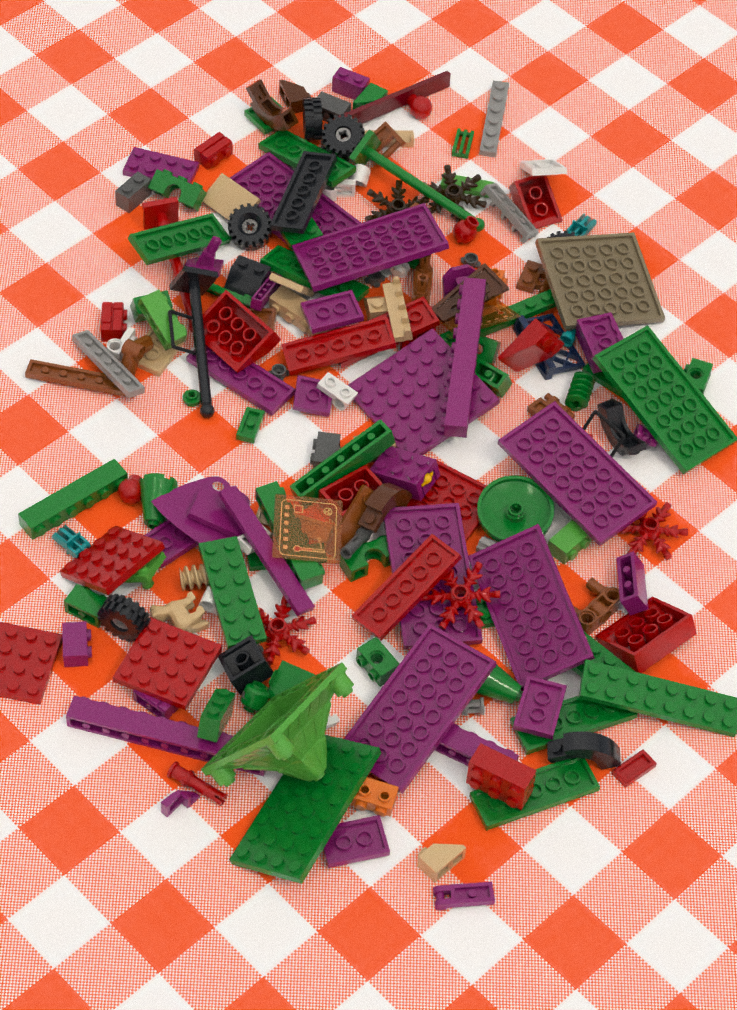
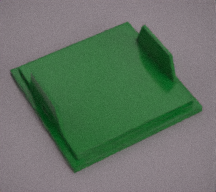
(286, 677)

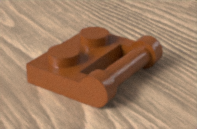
(386, 134)

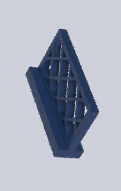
(547, 367)

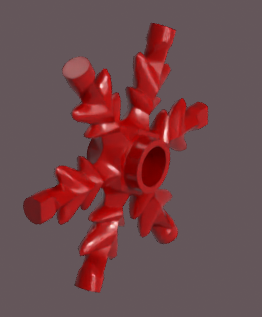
(650, 530)
(465, 601)
(279, 630)

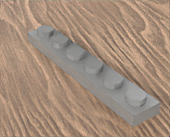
(494, 118)
(108, 364)

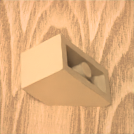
(375, 306)
(440, 859)

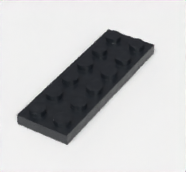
(303, 192)

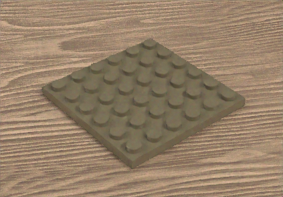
(599, 277)

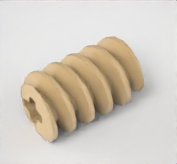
(193, 577)

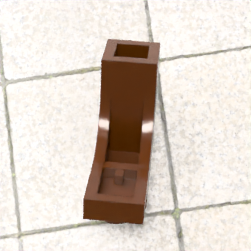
(267, 110)
(380, 503)

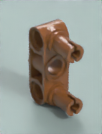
(423, 279)
(599, 608)

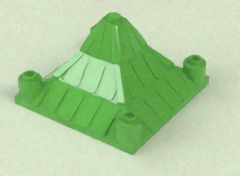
(285, 732)

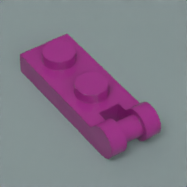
(464, 895)

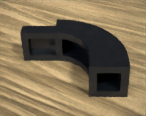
(614, 413)
(587, 746)

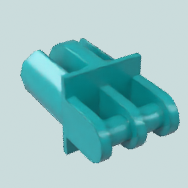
(582, 225)
(71, 541)

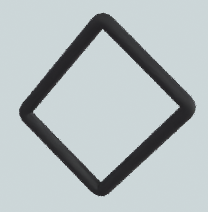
(170, 312)
(611, 425)

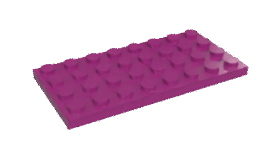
(268, 180)
(370, 247)
(577, 473)
(405, 531)
(533, 608)
(420, 704)

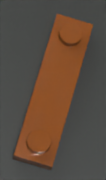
(354, 514)

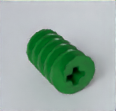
(580, 391)

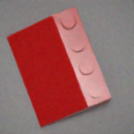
(236, 332)
(648, 635)

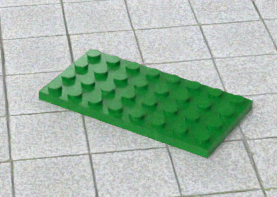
(665, 399)
(304, 814)

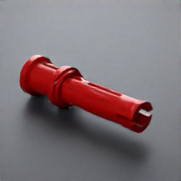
(188, 779)

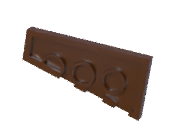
(447, 307)

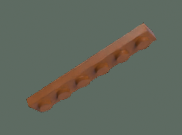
(71, 377)

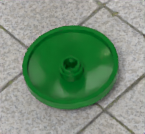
(513, 506)

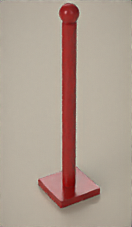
(161, 213)

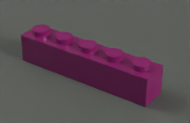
(262, 295)

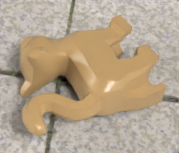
(179, 616)

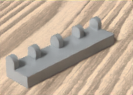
(510, 211)

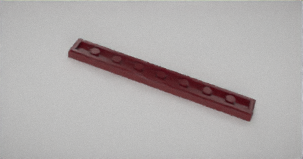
(399, 98)

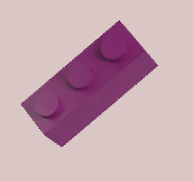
(632, 583)

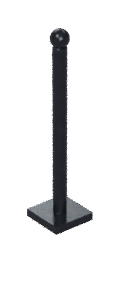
(196, 283)

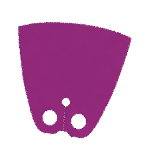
(178, 503)

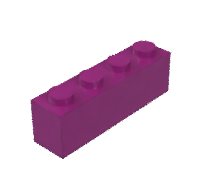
(461, 745)

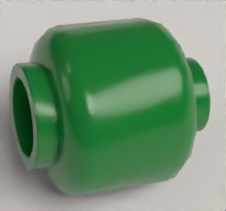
(254, 696)

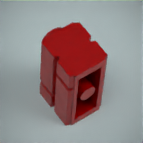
(213, 150)
(113, 320)

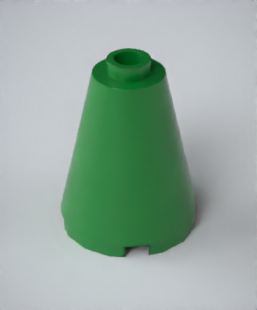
(153, 486)
(501, 687)

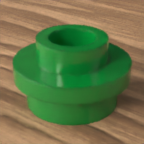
(191, 397)

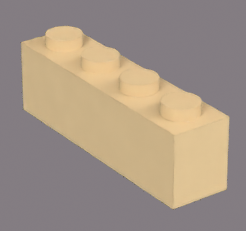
(288, 307)

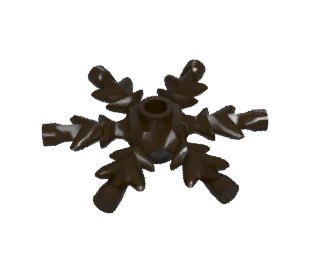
(455, 192)
(395, 205)

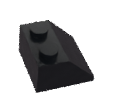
(246, 276)
(245, 664)

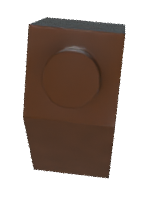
(292, 95)

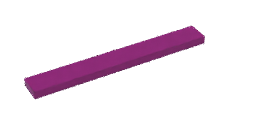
(263, 545)

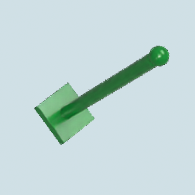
(367, 150)

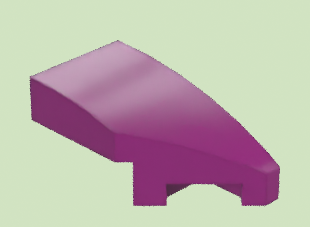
(177, 798)

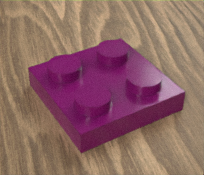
(309, 398)

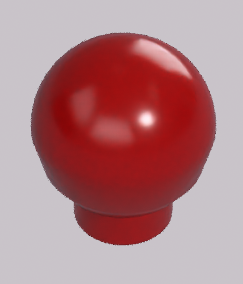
(419, 106)
(465, 230)
(130, 490)

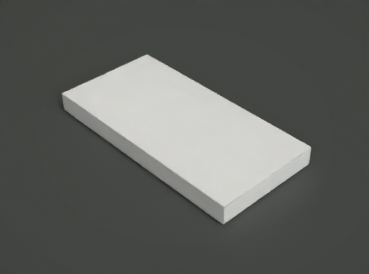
(543, 167)

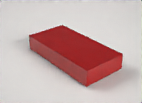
(634, 768)

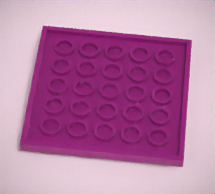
(410, 393)

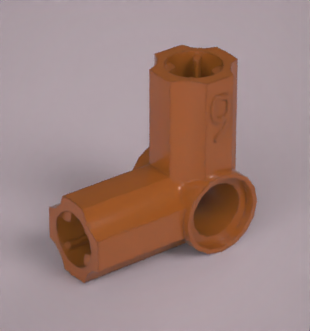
(134, 351)

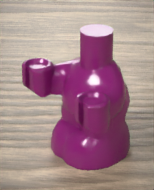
(644, 434)

